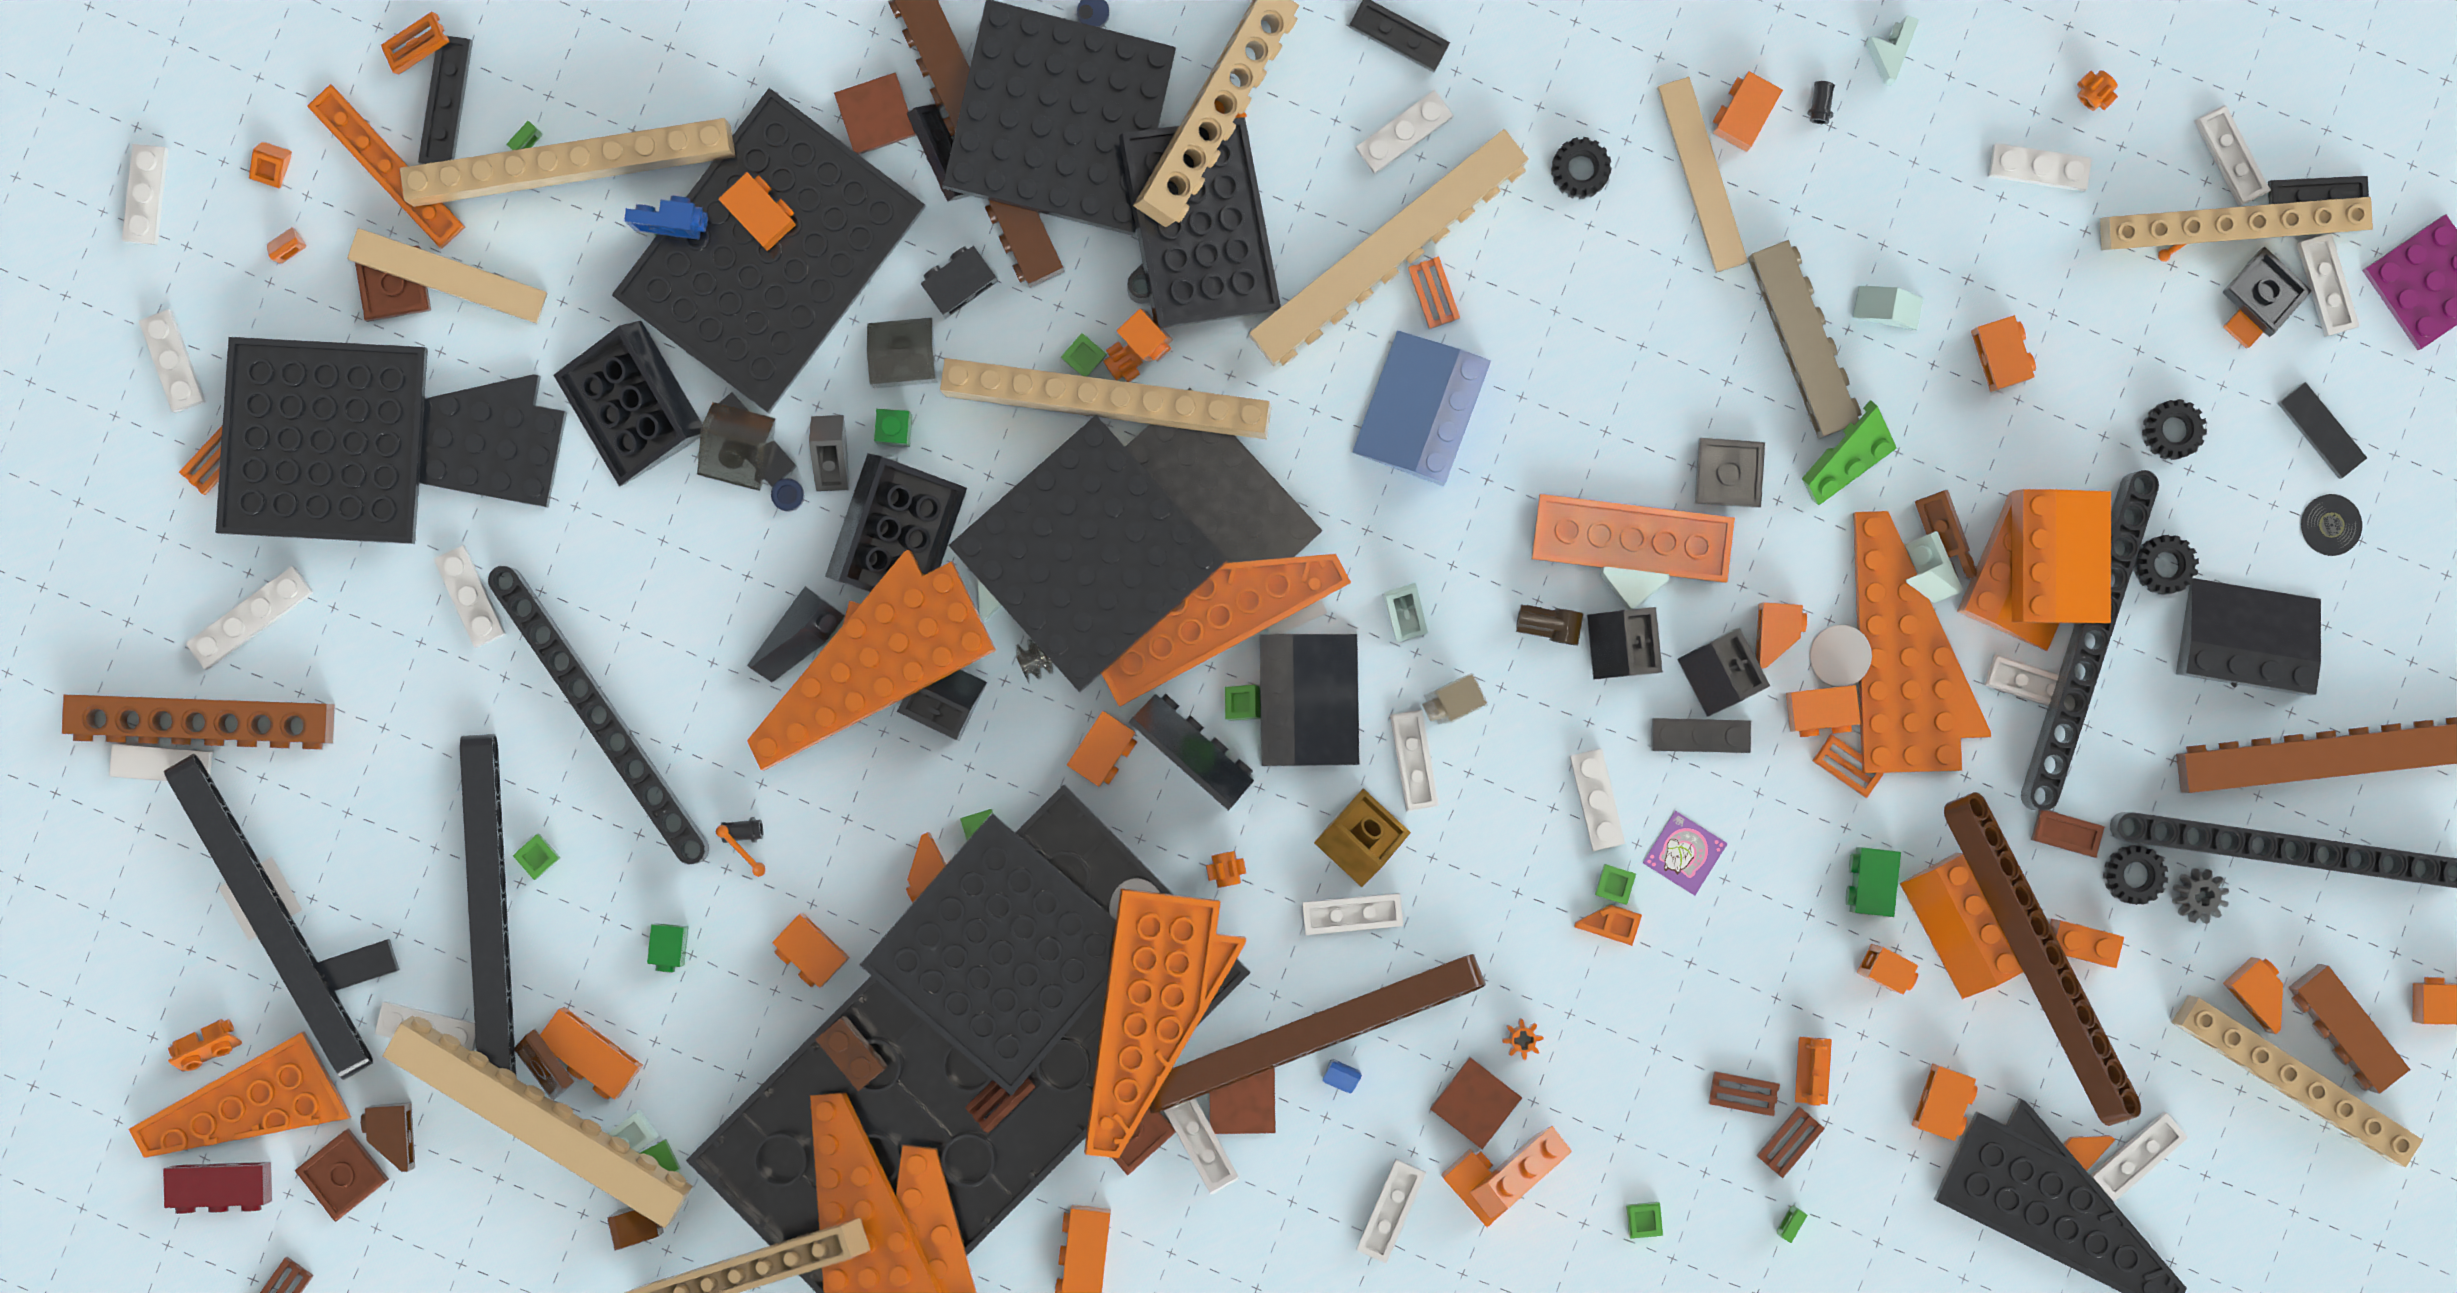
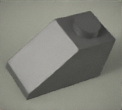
(829, 452)

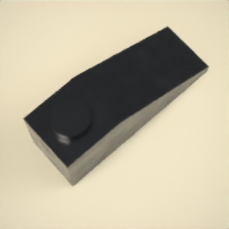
(797, 635)

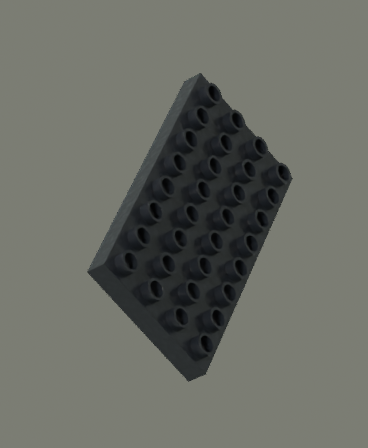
(766, 1148)

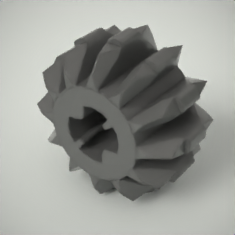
(2192, 886)

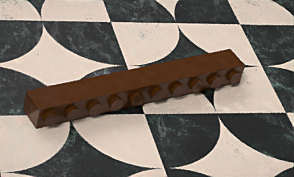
(949, 72)

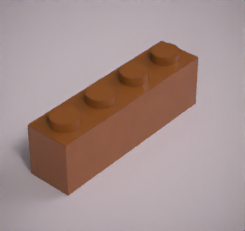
(2348, 1029)

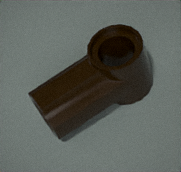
(1558, 624)

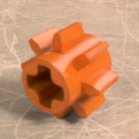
(2097, 90)
(1122, 362)
(1226, 869)
(1515, 1033)

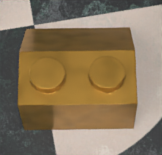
(1362, 838)

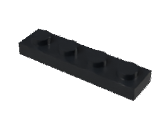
(445, 101)

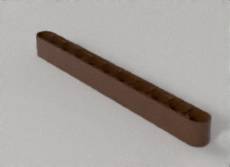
(2042, 959)
(1318, 1031)

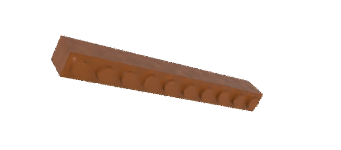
(2319, 757)

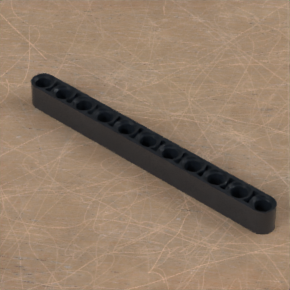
(2092, 658)
(585, 705)
(2274, 849)
(487, 899)
(268, 916)

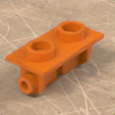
(190, 1053)
(1813, 1070)

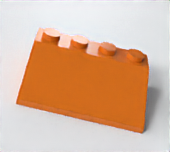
(2061, 556)
(1990, 592)

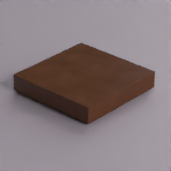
(543, 1064)

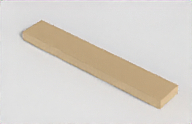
(1702, 174)
(447, 275)

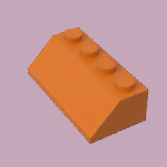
(1961, 926)

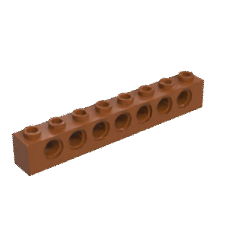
(80, 713)

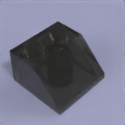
(901, 353)
(735, 446)

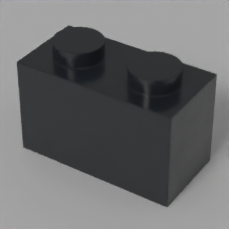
(958, 280)

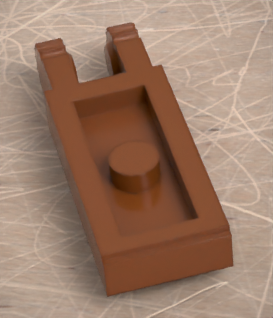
(1939, 515)

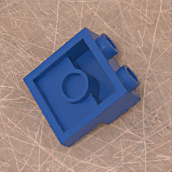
(674, 218)

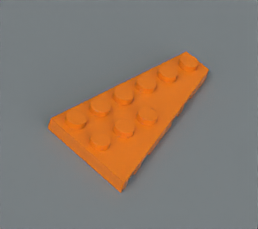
(262, 1097)

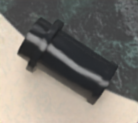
(1822, 101)
(745, 830)

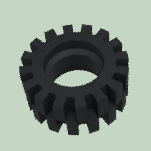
(1588, 149)
(2192, 421)
(2185, 559)
(2155, 871)

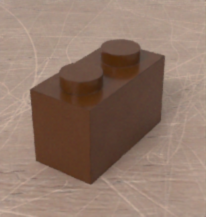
(851, 1053)

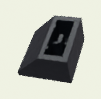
(1624, 643)
(1723, 672)
(946, 703)

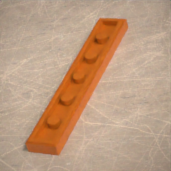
(381, 162)

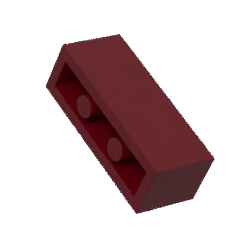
(217, 1186)

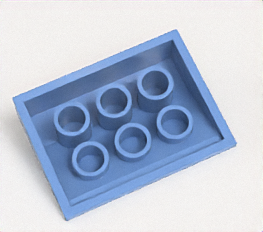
(1421, 407)

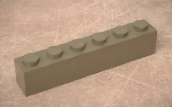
(1804, 339)
(1454, 700)

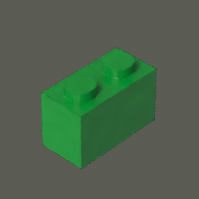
(1873, 881)

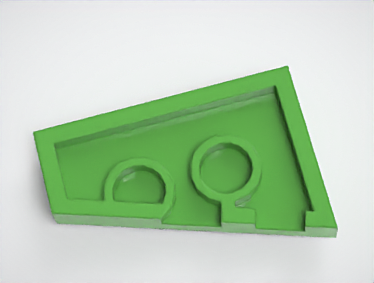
(1857, 452)

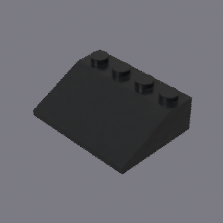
(629, 402)
(890, 513)
(2251, 637)
(1309, 699)
(1192, 751)

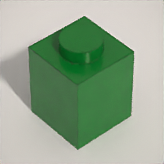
(893, 427)
(667, 946)

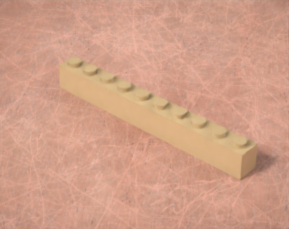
(567, 162)
(1388, 248)
(1106, 398)
(538, 1120)

